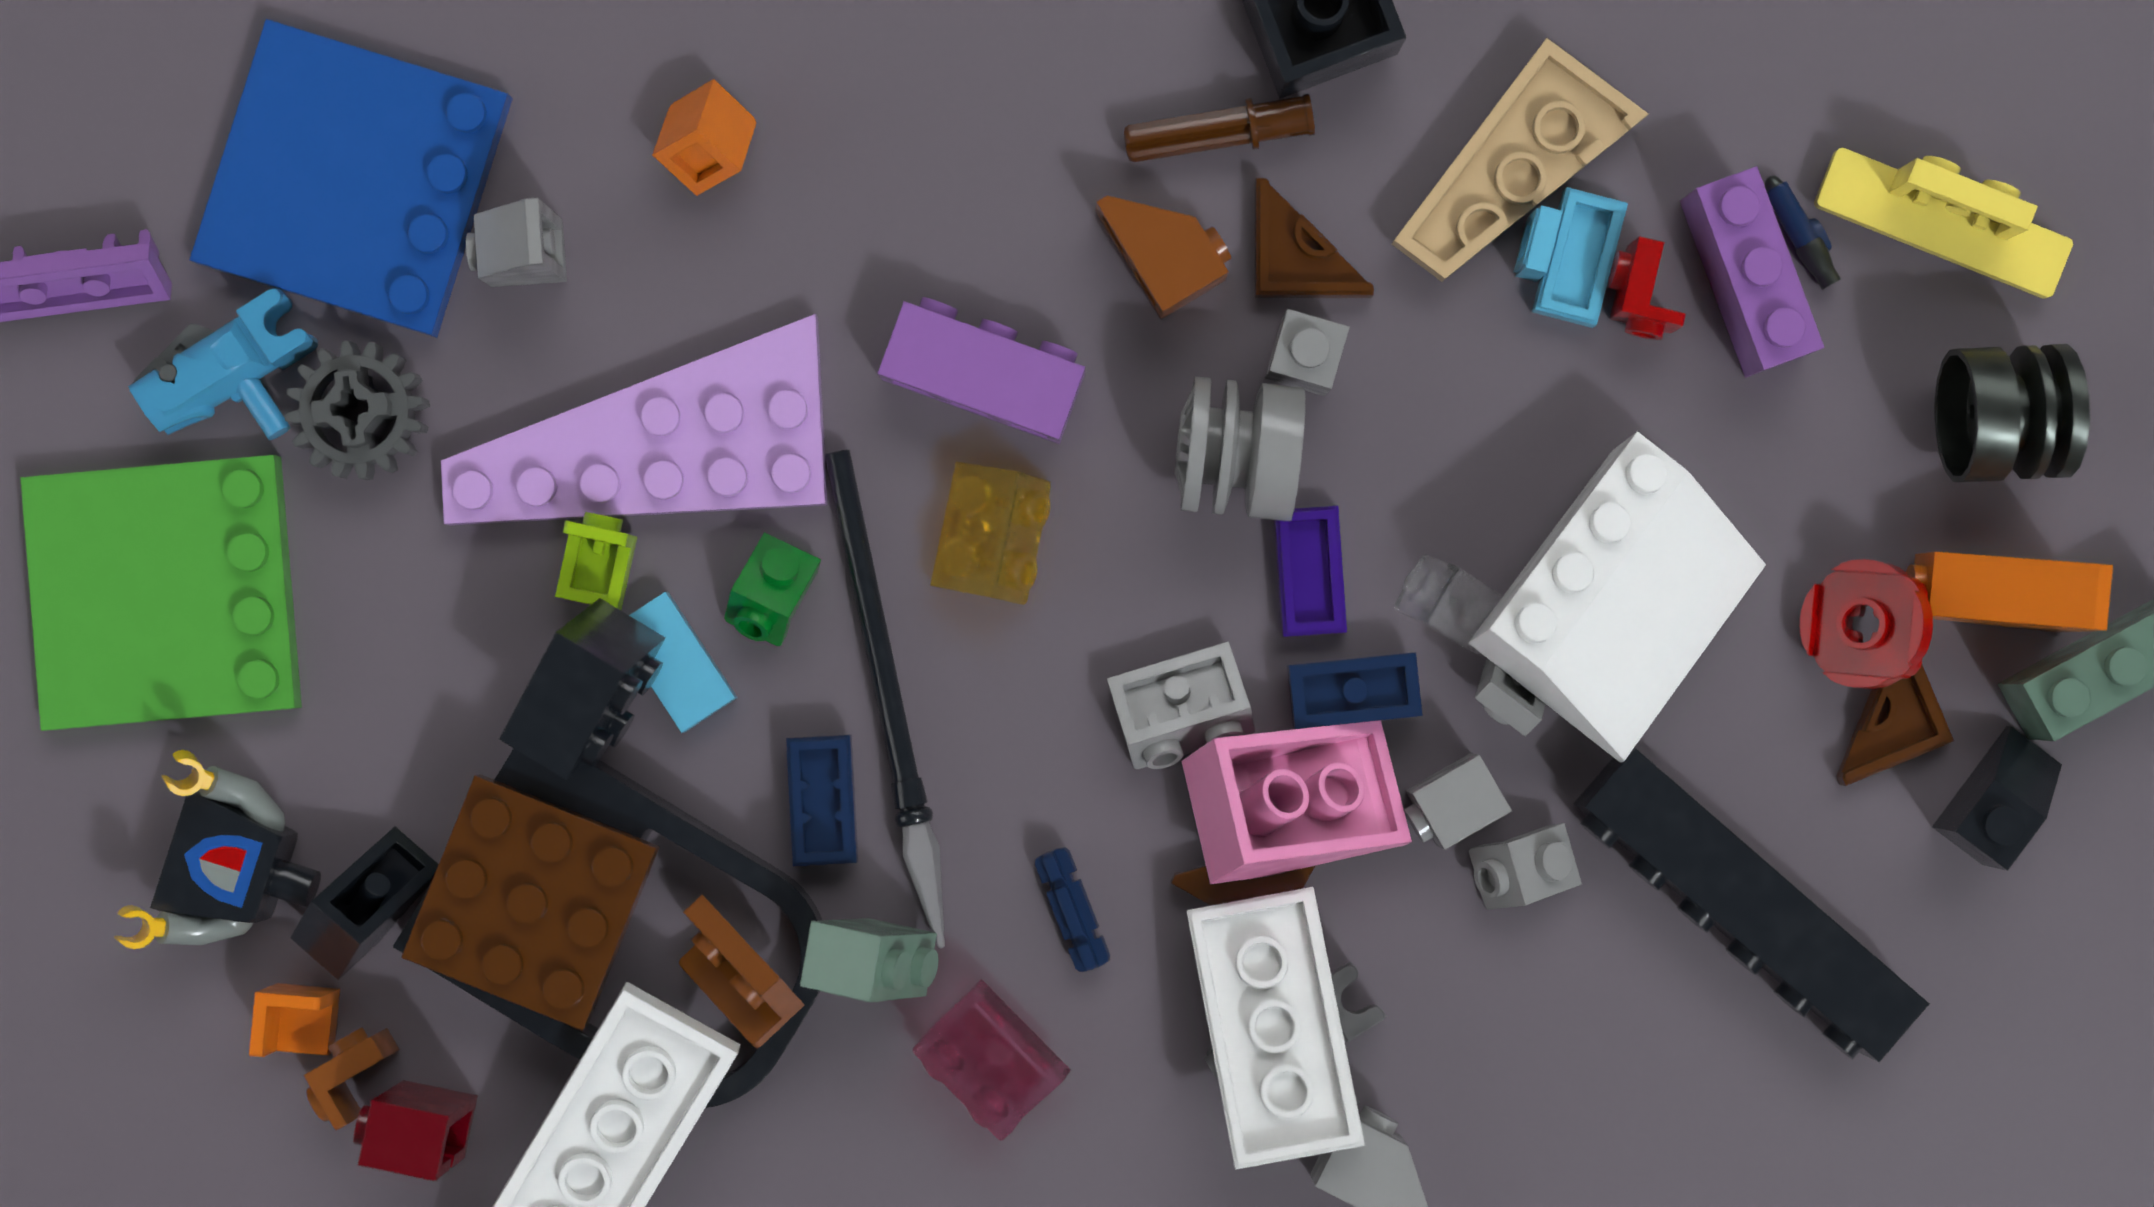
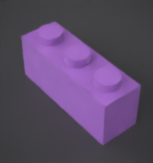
(1751, 272)
(982, 369)

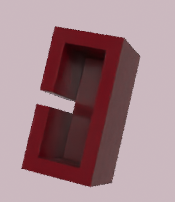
(415, 1130)

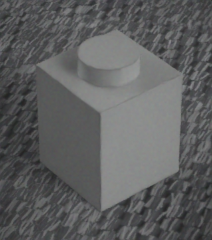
(1307, 352)
(1455, 802)

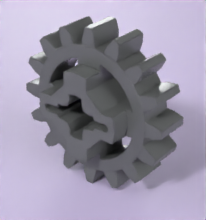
(351, 385)

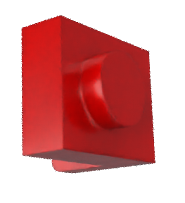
(1634, 279)

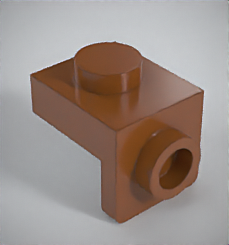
(352, 1054)

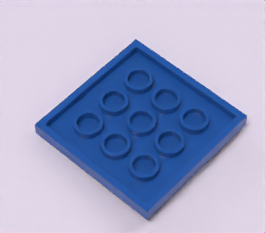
(351, 178)

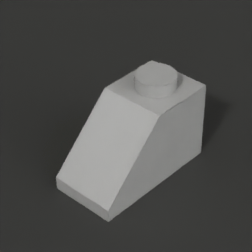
(517, 245)
(1375, 1173)

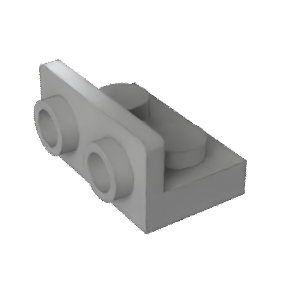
(1181, 705)

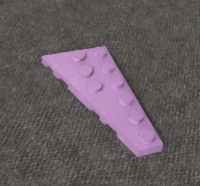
(695, 439)

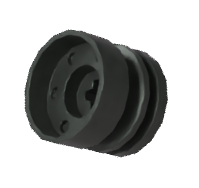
(2011, 413)

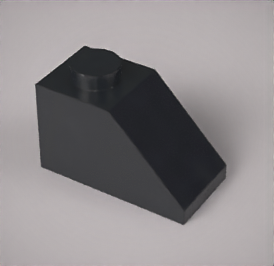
(2002, 801)
(364, 902)

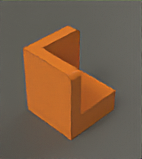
(705, 137)
(294, 1019)

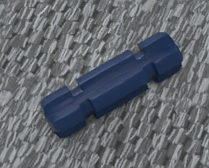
(1072, 909)

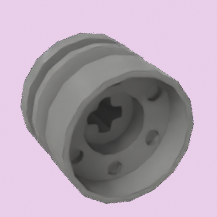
(1242, 448)

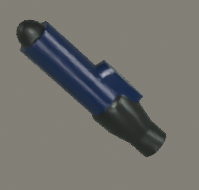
(1806, 234)

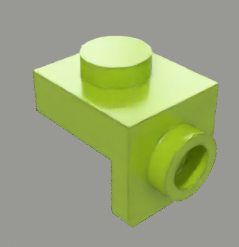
(596, 561)

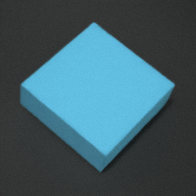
(1537, 243)

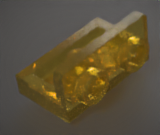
(991, 533)

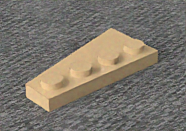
(1526, 148)

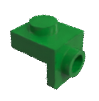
(770, 590)

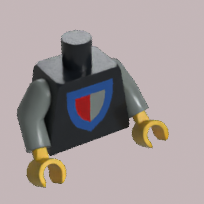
(222, 863)

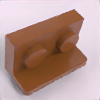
(736, 976)

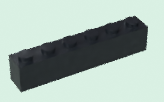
(1751, 905)

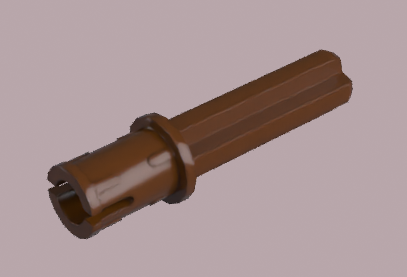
(1220, 129)

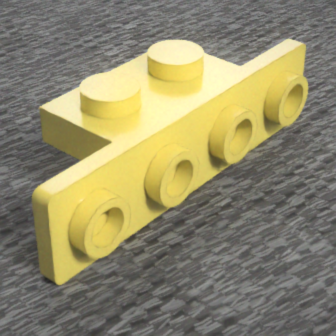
(1948, 217)

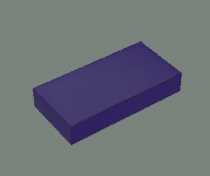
(1310, 572)

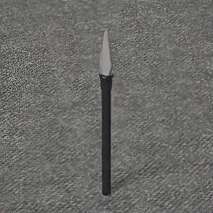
(919, 842)

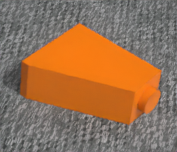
(2015, 591)

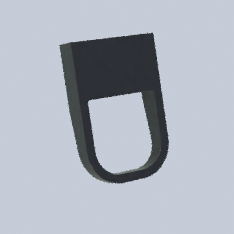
(629, 807)

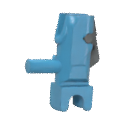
(213, 366)

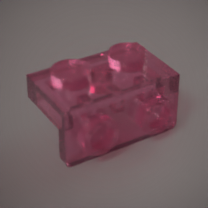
(990, 1060)

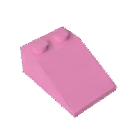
(1294, 799)

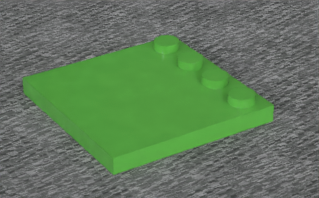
(161, 592)

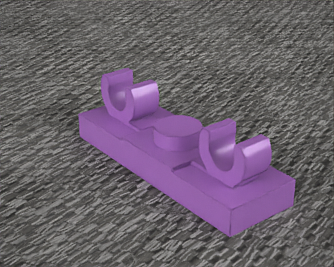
(82, 279)

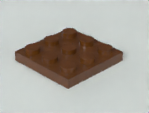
(530, 902)

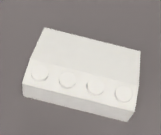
(1621, 597)

